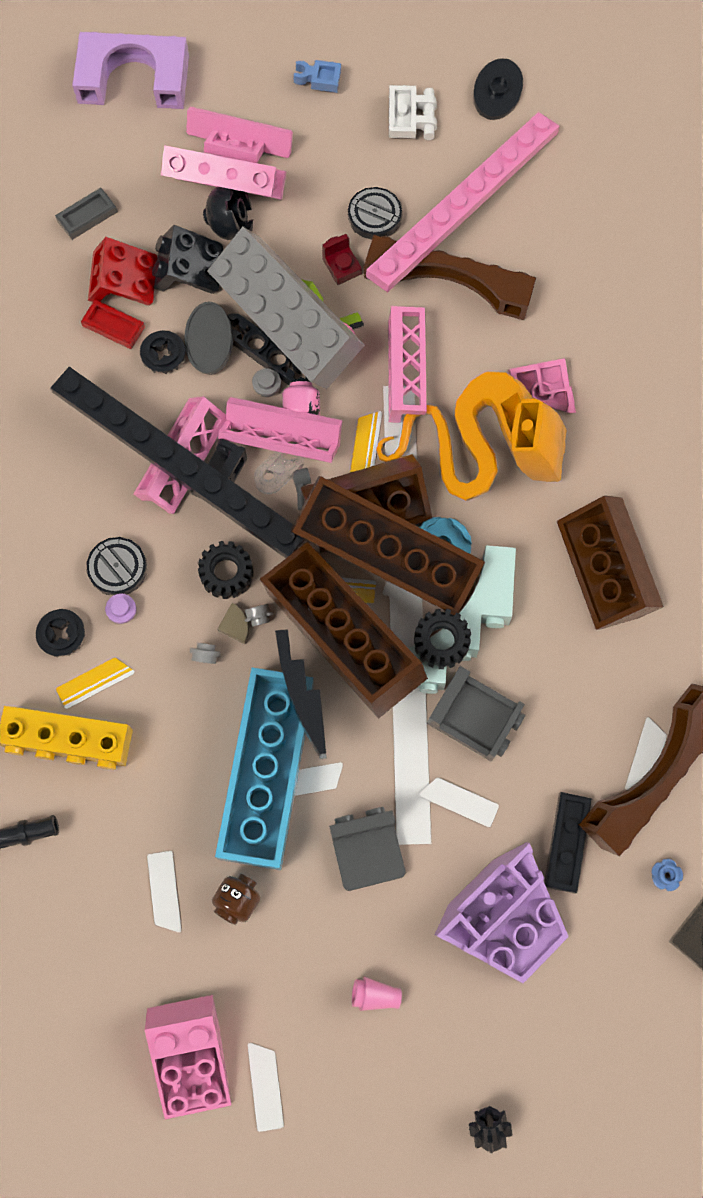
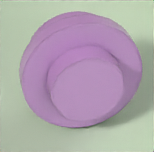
(120, 608)

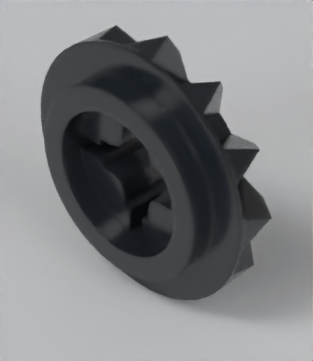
(157, 342)
(60, 619)

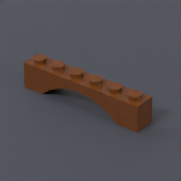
(503, 289)
(619, 819)

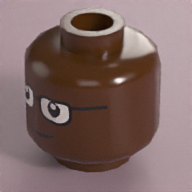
(236, 899)

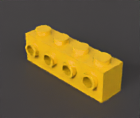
(65, 737)

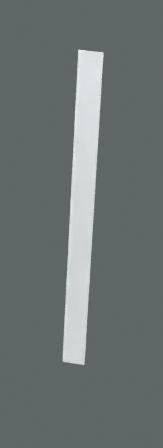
(410, 714)

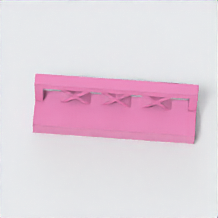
(396, 366)
(281, 427)
(183, 430)

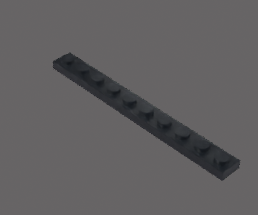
(177, 462)

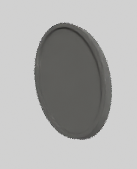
(208, 338)

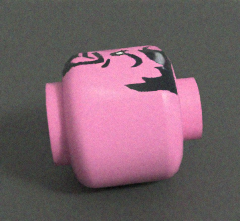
(301, 397)

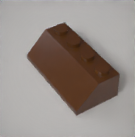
(390, 485)
(609, 562)

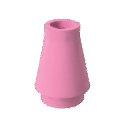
(373, 995)

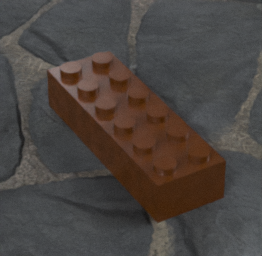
(387, 545)
(344, 630)

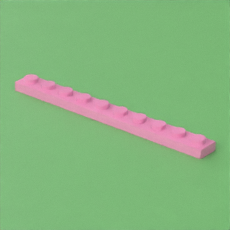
(461, 202)

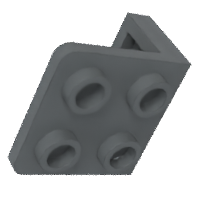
(367, 849)

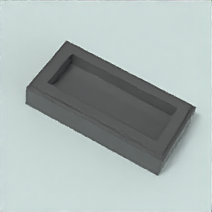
(86, 213)

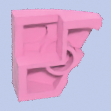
(547, 383)

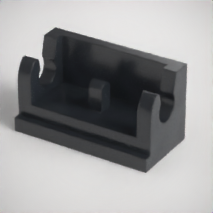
(228, 460)

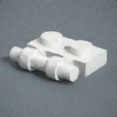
(403, 115)

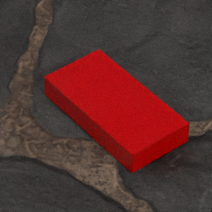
(112, 324)

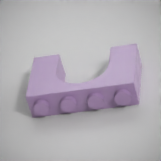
(103, 52)

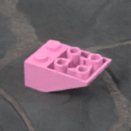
(187, 1056)

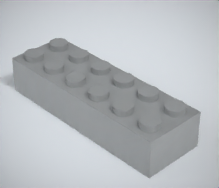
(285, 308)

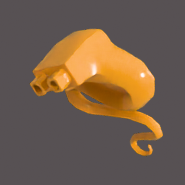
(529, 426)

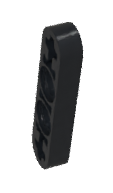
(265, 353)

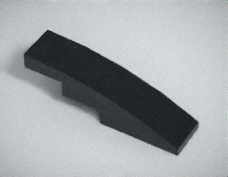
(305, 702)

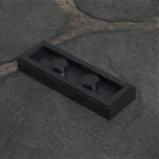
(567, 843)

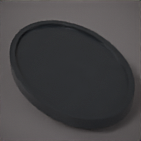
(498, 89)

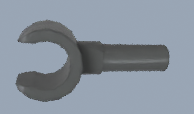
(300, 478)

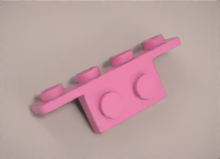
(237, 137)

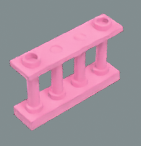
(223, 172)

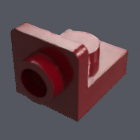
(340, 259)

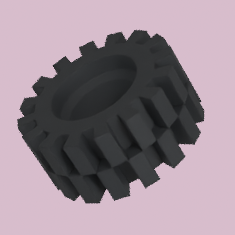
(225, 587)
(446, 621)

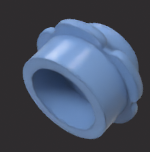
(658, 875)

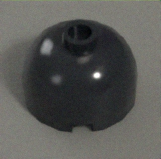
(227, 212)

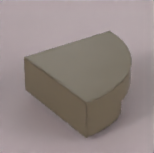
(234, 624)

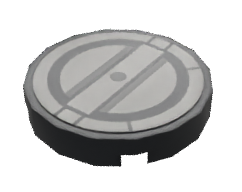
(374, 212)
(116, 566)

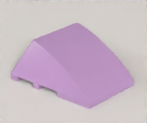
(506, 916)

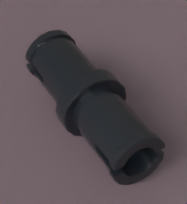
(26, 831)

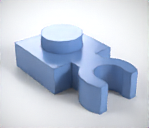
(322, 75)

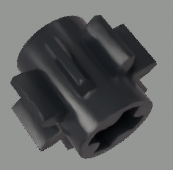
(490, 1129)

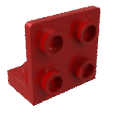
(122, 271)

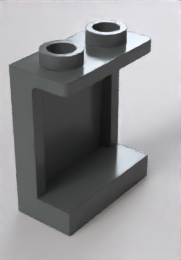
(476, 715)

